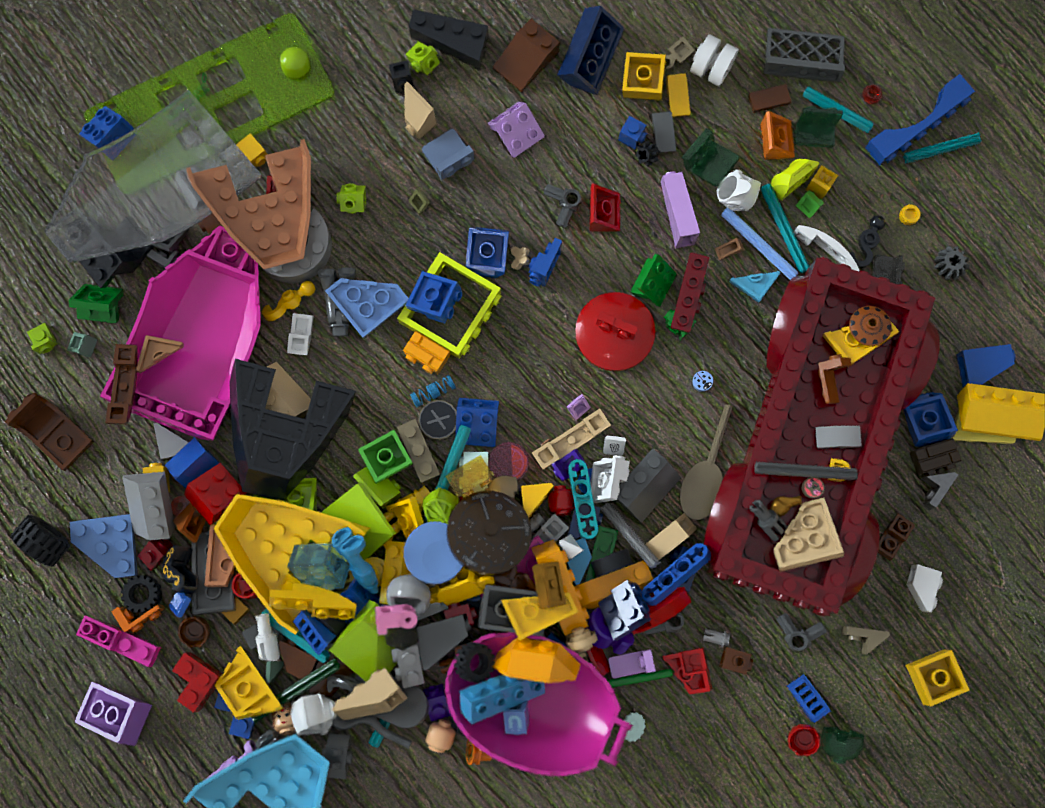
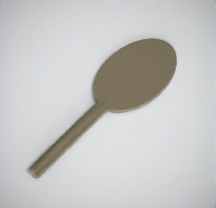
(704, 478)

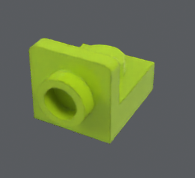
(42, 339)

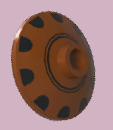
(868, 334)

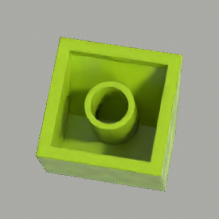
(382, 493)

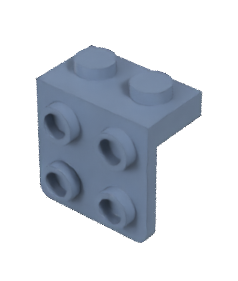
(448, 154)

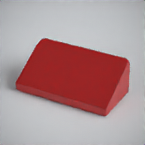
(598, 660)

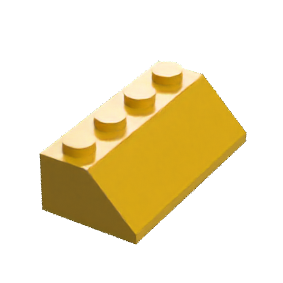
(1002, 411)

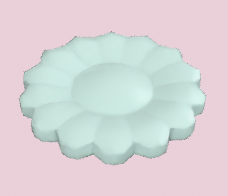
(637, 728)

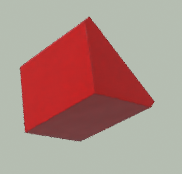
(604, 209)

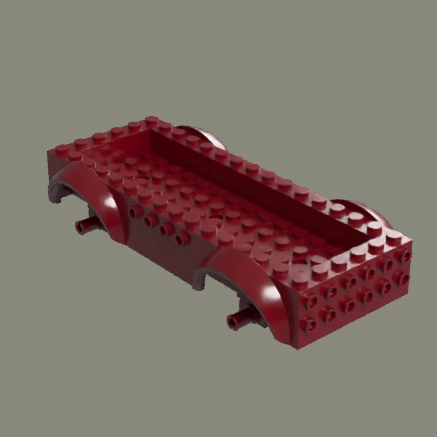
(869, 397)

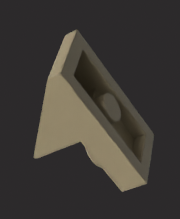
(871, 637)

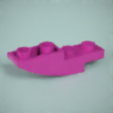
(117, 640)

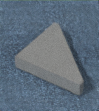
(168, 442)

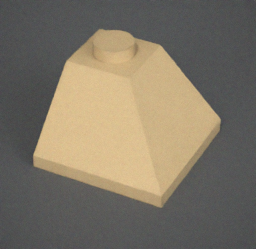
(418, 113)

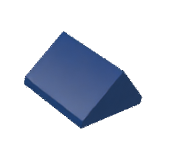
(191, 462)

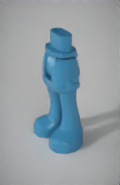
(350, 548)

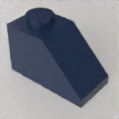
(584, 509)

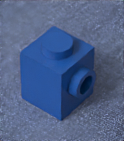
(632, 132)

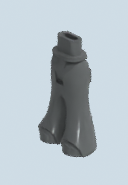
(336, 318)

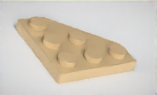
(808, 538)

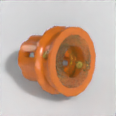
(475, 755)

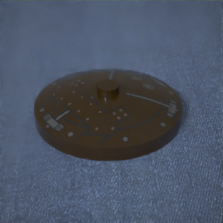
(489, 533)

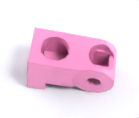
(395, 616)

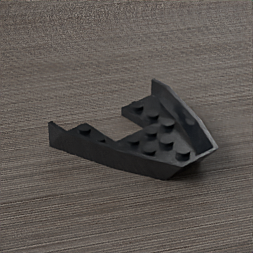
(277, 448)

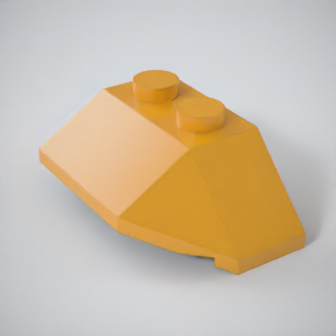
(536, 661)

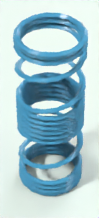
(433, 390)

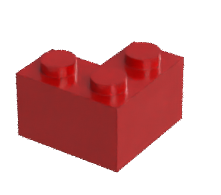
(201, 681)

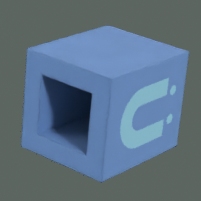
(517, 719)

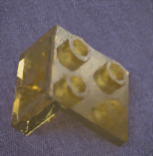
(469, 476)

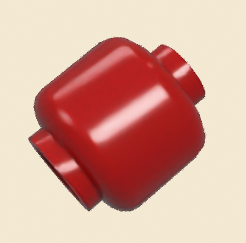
(561, 501)

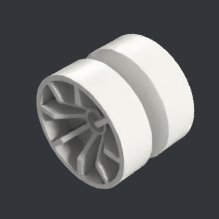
(707, 58)

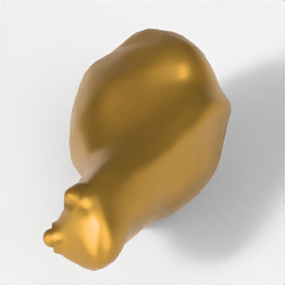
(782, 505)

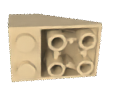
(369, 698)

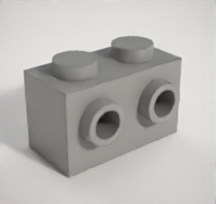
(409, 666)

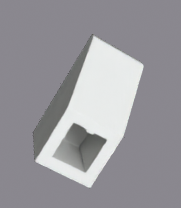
(923, 585)

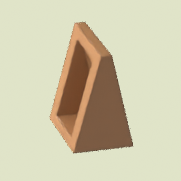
(730, 248)

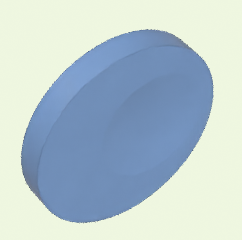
(429, 554)

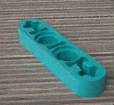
(583, 499)

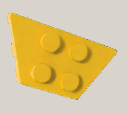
(246, 689)

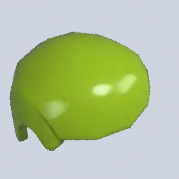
(294, 62)

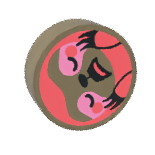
(812, 487)

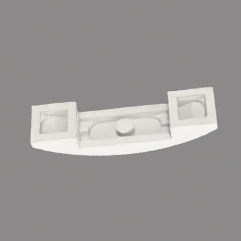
(827, 243)

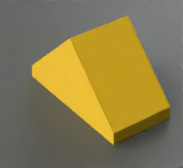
(822, 182)

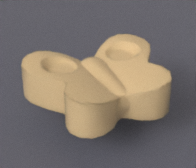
(521, 257)

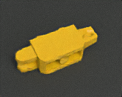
(461, 587)

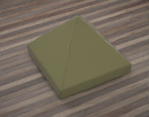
(419, 201)

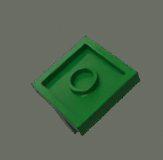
(97, 303)

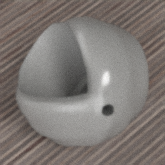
(411, 591)

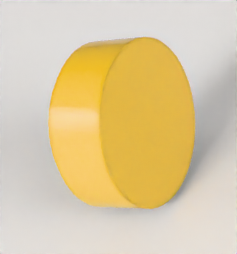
(909, 214)

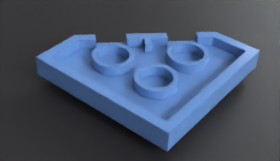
(366, 302)
(108, 543)

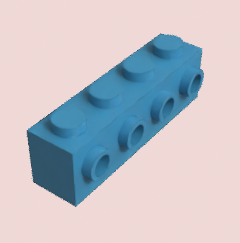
(496, 696)

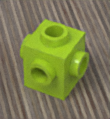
(422, 58)
(352, 198)

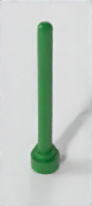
(640, 678)

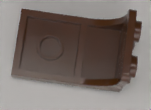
(50, 430)

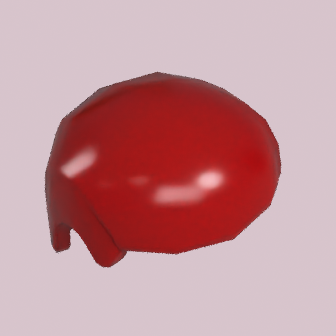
(804, 740)

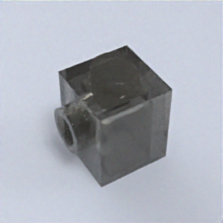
(401, 638)

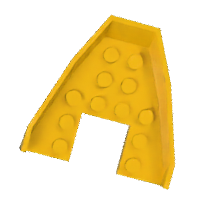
(261, 539)

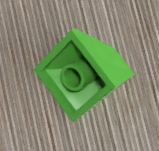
(385, 456)

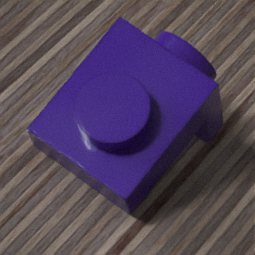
(562, 465)
(437, 702)

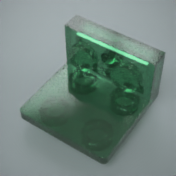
(817, 127)
(709, 159)

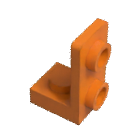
(125, 618)

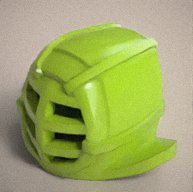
(439, 505)

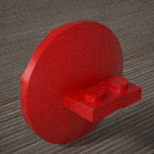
(615, 331)

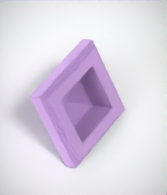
(578, 407)

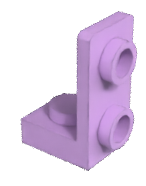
(631, 663)

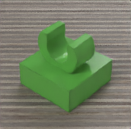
(809, 204)

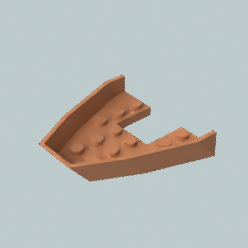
(270, 225)

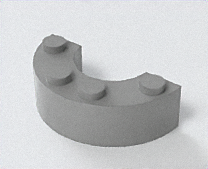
(315, 257)

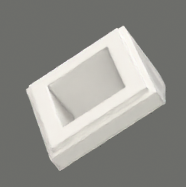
(614, 445)

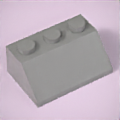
(149, 505)

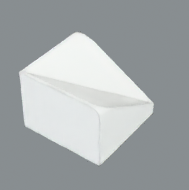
(570, 546)

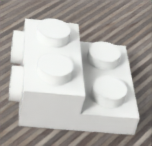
(606, 478)

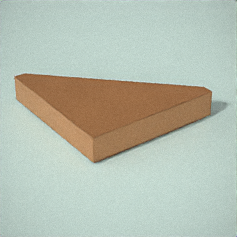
(156, 350)

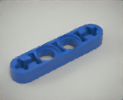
(674, 572)

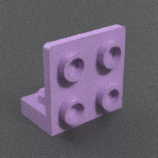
(517, 128)

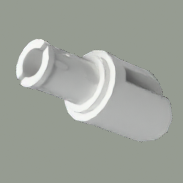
(266, 639)

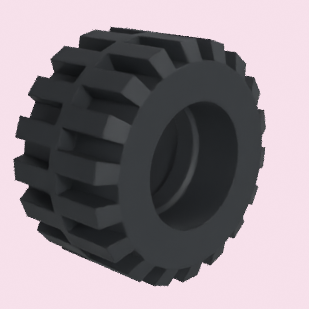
(40, 540)

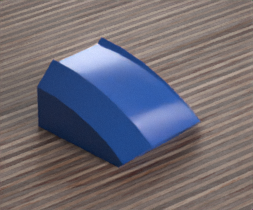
(487, 251)
(929, 420)

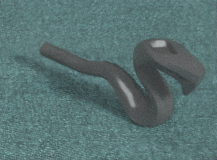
(350, 683)

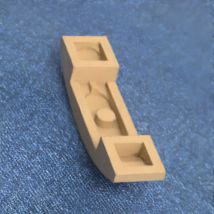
(571, 439)

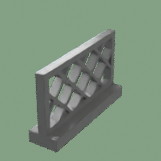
(804, 66)

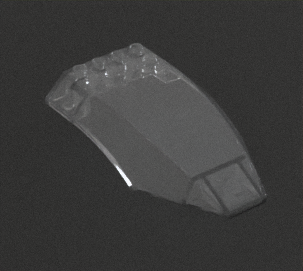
(139, 185)

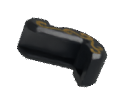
(175, 570)

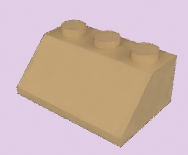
(286, 395)

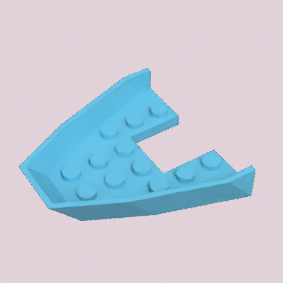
(278, 774)

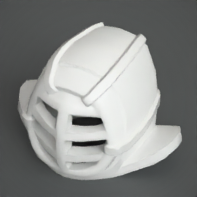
(738, 191)
(312, 714)

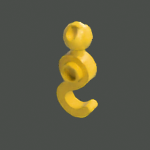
(289, 300)

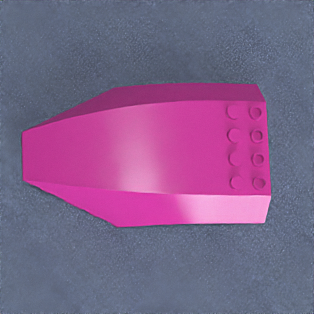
(214, 309)

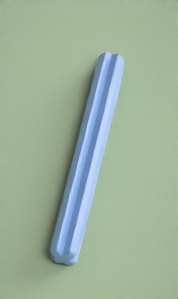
(761, 245)

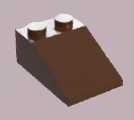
(527, 55)

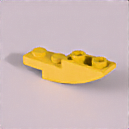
(322, 601)

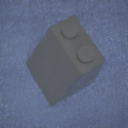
(441, 638)

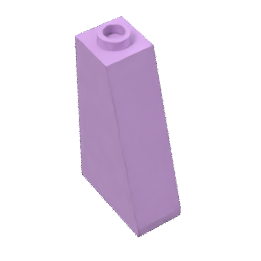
(679, 210)

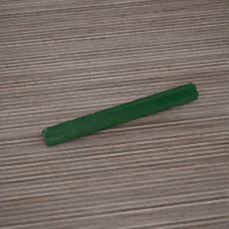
(304, 684)

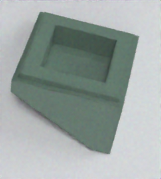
(273, 669)

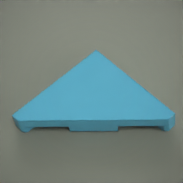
(756, 284)

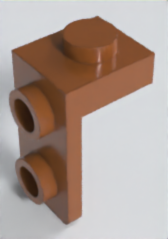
(826, 374)

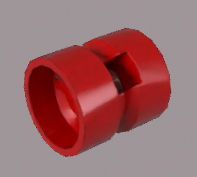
(241, 588)

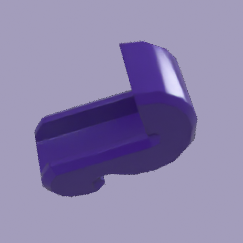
(604, 637)

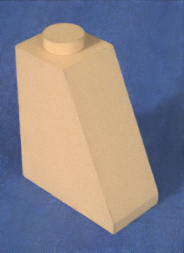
(671, 536)

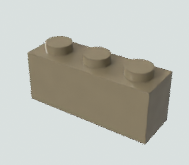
(418, 452)

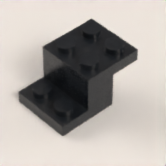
(106, 267)

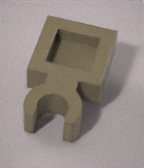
(679, 53)

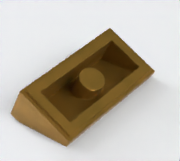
(549, 584)

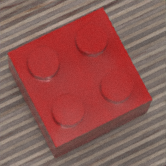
(213, 492)

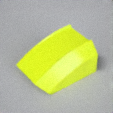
(793, 177)

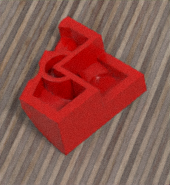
(692, 669)

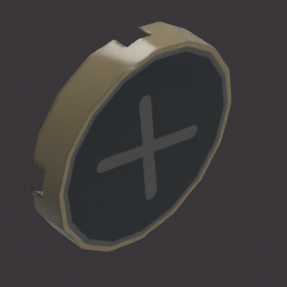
(438, 420)

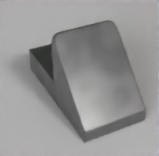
(941, 484)

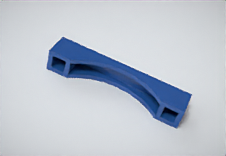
(890, 141)

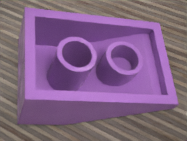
(113, 714)

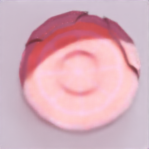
(509, 460)

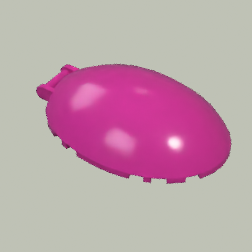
(565, 724)

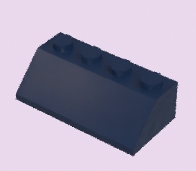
(591, 50)

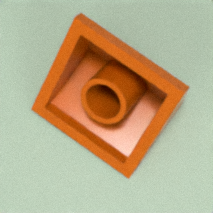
(777, 137)

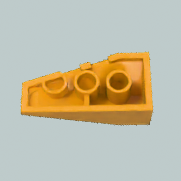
(599, 588)

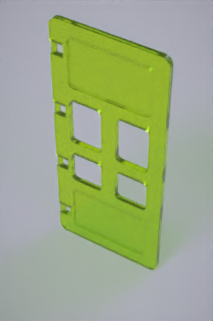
(260, 61)

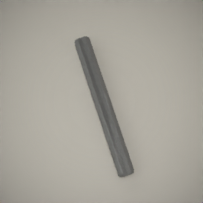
(806, 471)

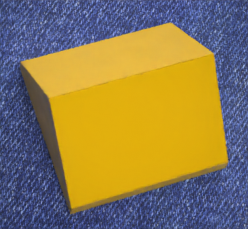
(534, 496)

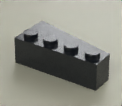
(450, 35)

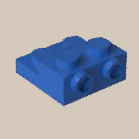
(543, 265)
(434, 297)

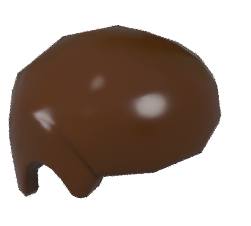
(194, 631)

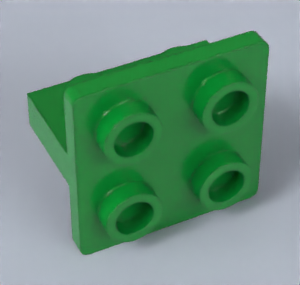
(654, 280)

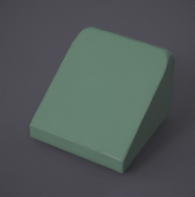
(82, 344)

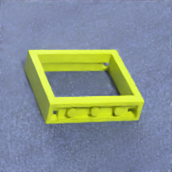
(483, 315)

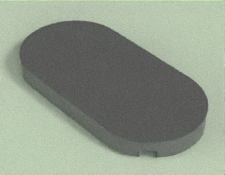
(409, 712)

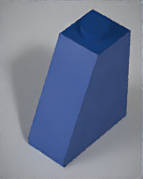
(983, 364)

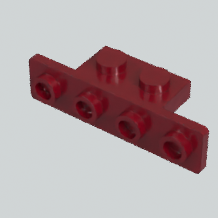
(690, 291)

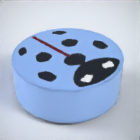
(702, 381)

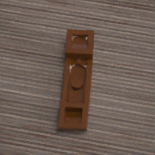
(123, 384)

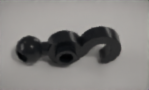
(869, 240)

